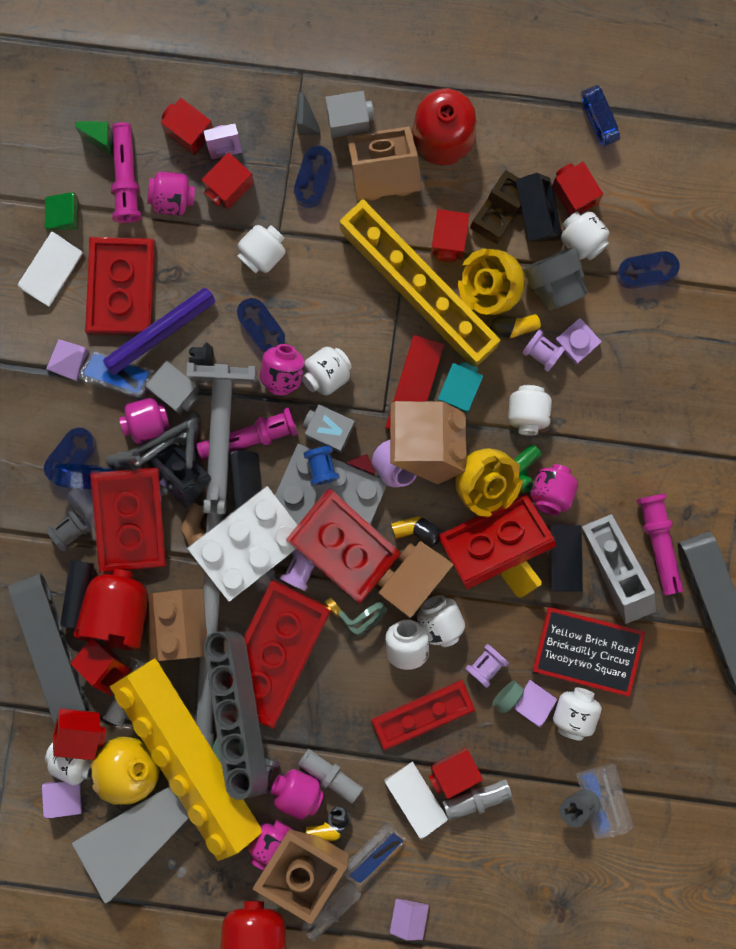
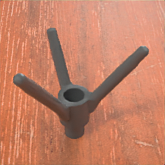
(186, 438)
(126, 460)

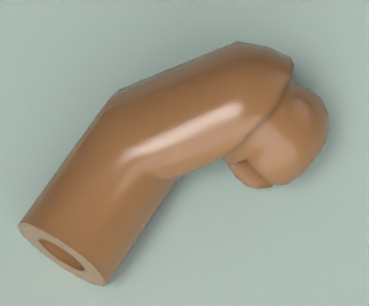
(192, 526)

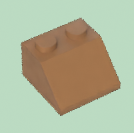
(384, 163)
(428, 439)
(414, 578)
(176, 624)
(302, 874)

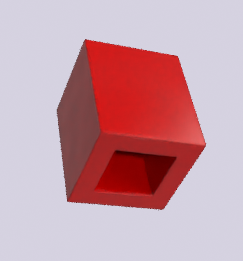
(185, 125)
(227, 182)
(576, 188)
(449, 235)
(100, 666)
(77, 734)
(455, 773)

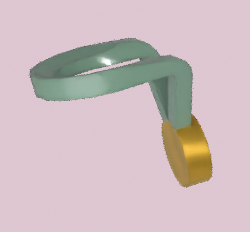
(381, 611)

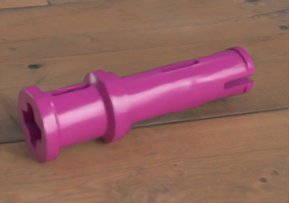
(124, 188)
(262, 431)
(658, 528)

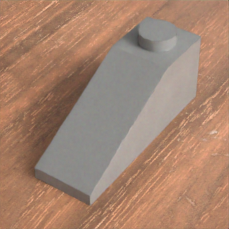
(620, 569)

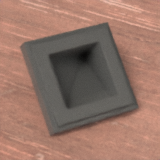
(306, 120)

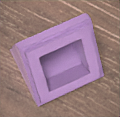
(409, 919)

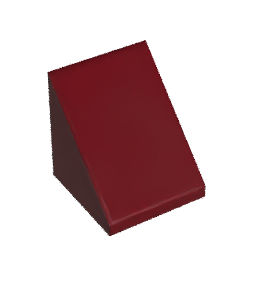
(362, 463)

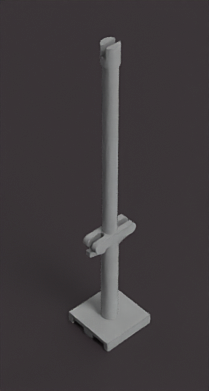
(215, 504)

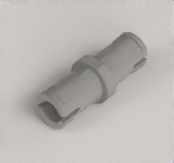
(330, 776)
(477, 800)

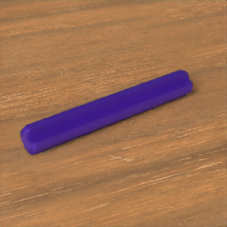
(159, 331)

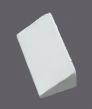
(50, 269)
(416, 800)

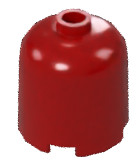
(437, 134)
(114, 611)
(253, 928)

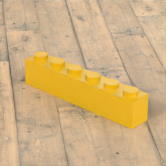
(418, 284)
(185, 759)

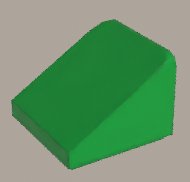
(96, 133)
(61, 212)

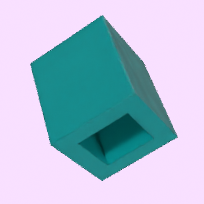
(461, 386)

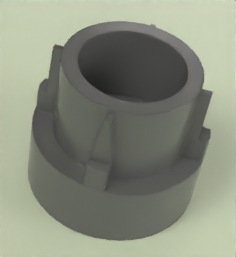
(557, 279)

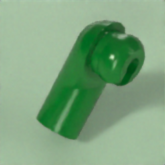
(525, 460)

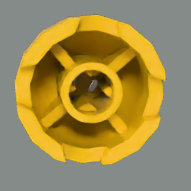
(491, 281)
(488, 481)
(123, 771)

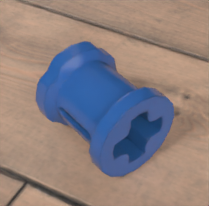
(321, 466)

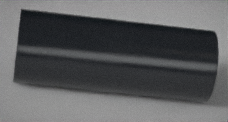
(77, 582)

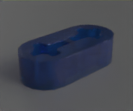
(600, 115)
(306, 174)
(649, 277)
(267, 320)
(66, 446)
(75, 475)

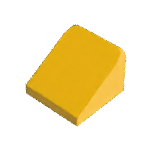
(521, 579)

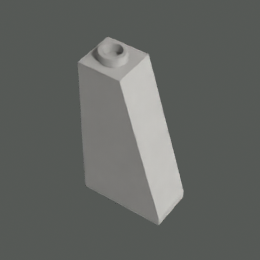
(129, 840)

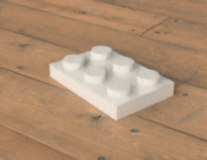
(245, 544)

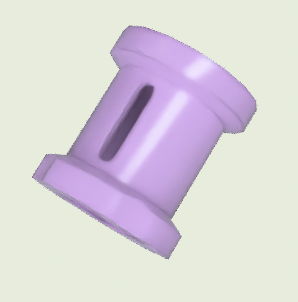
(543, 350)
(298, 571)
(487, 665)

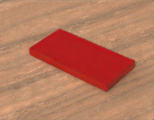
(280, 645)

